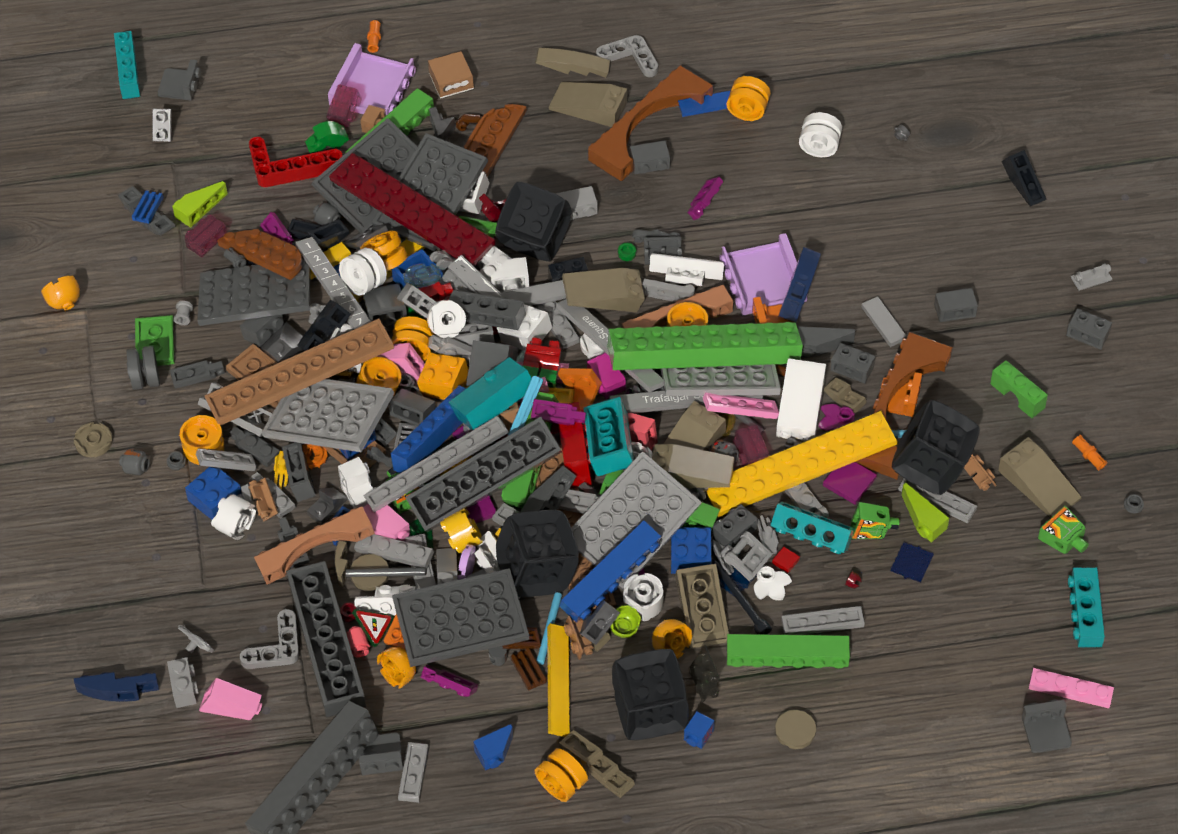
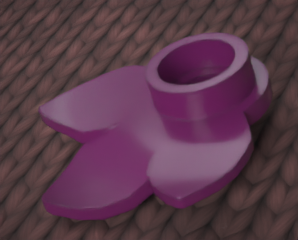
(834, 417)

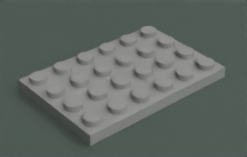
(721, 380)
(329, 415)
(636, 495)

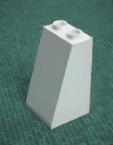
(801, 400)

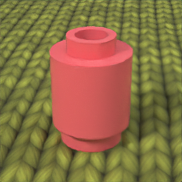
(358, 642)

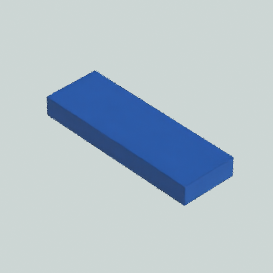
(711, 103)

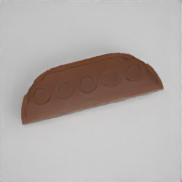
(494, 133)
(264, 251)

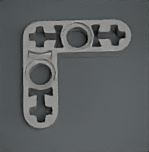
(631, 48)
(279, 650)

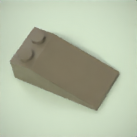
(590, 101)
(605, 289)
(697, 428)
(694, 466)
(1038, 478)
(702, 605)

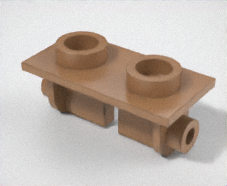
(983, 476)
(264, 500)
(579, 644)

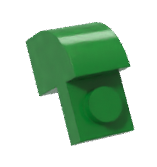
(326, 134)

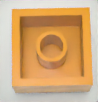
(442, 375)

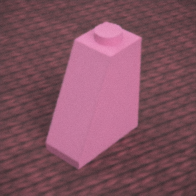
(406, 359)
(388, 523)
(230, 701)

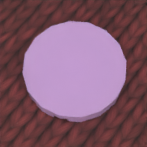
(467, 561)

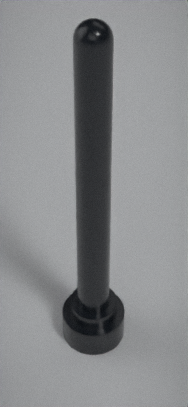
(761, 627)

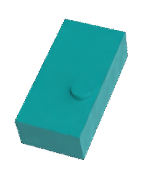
(491, 394)
(608, 436)

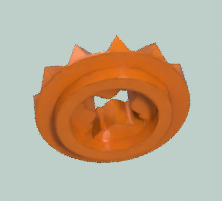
(319, 452)

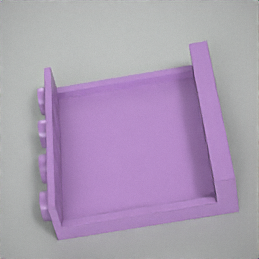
(376, 79)
(760, 272)

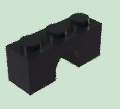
(329, 319)

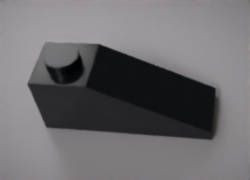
(1024, 178)

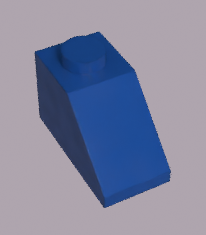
(493, 747)

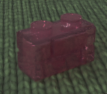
(344, 105)
(205, 235)
(750, 445)

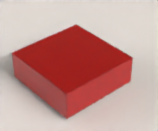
(786, 560)

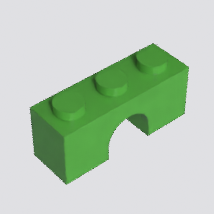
(1030, 397)

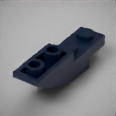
(799, 285)
(109, 688)

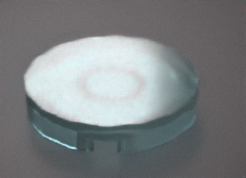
(422, 275)

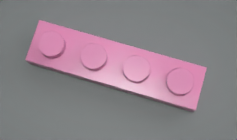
(741, 405)
(1071, 688)

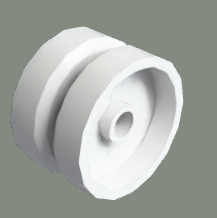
(820, 134)
(362, 271)

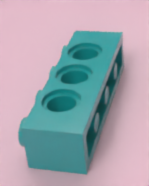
(126, 65)
(842, 532)
(1086, 635)

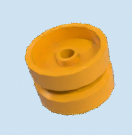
(748, 98)
(388, 248)
(687, 315)
(413, 331)
(381, 373)
(200, 433)
(561, 775)

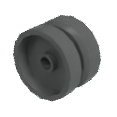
(141, 368)

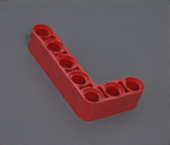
(288, 169)

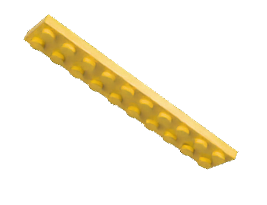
(803, 462)

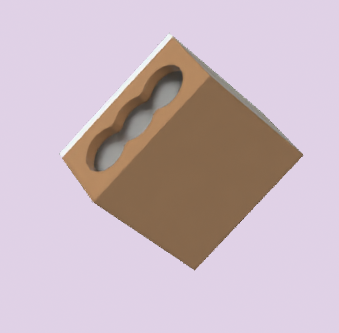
(450, 74)

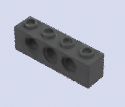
(490, 309)

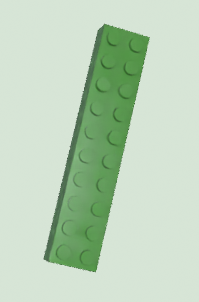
(703, 346)

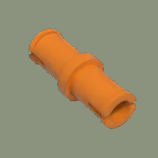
(374, 36)
(1089, 452)

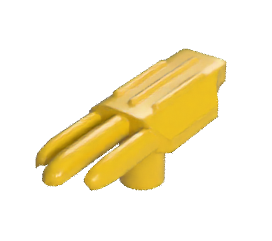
(280, 469)

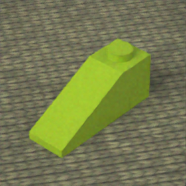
(198, 203)
(926, 517)

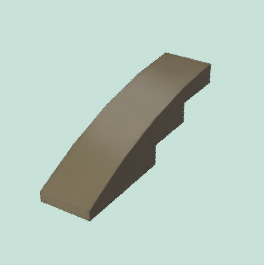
(575, 61)
(597, 764)

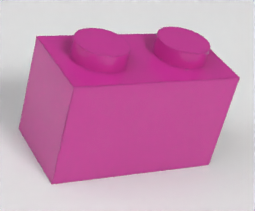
(612, 380)

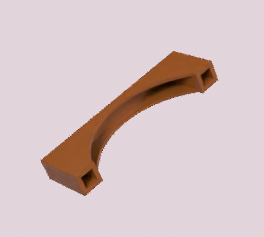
(611, 148)
(918, 356)

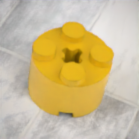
(461, 530)

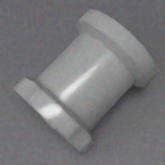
(183, 312)

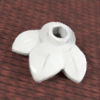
(771, 586)

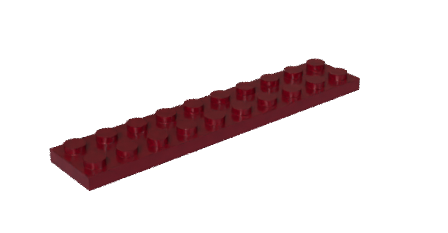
(411, 209)

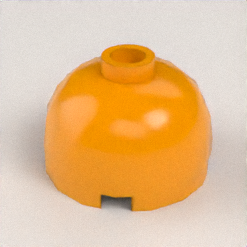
(62, 294)
(672, 635)
(396, 666)

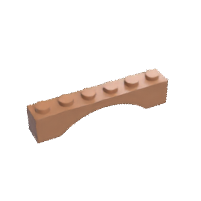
(715, 302)
(348, 527)

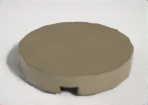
(93, 439)
(369, 561)
(795, 729)

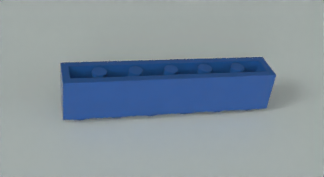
(427, 435)
(610, 571)

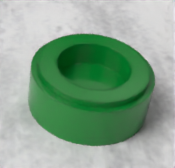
(626, 251)

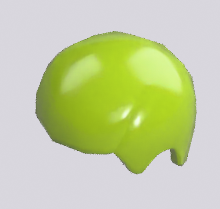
(627, 622)

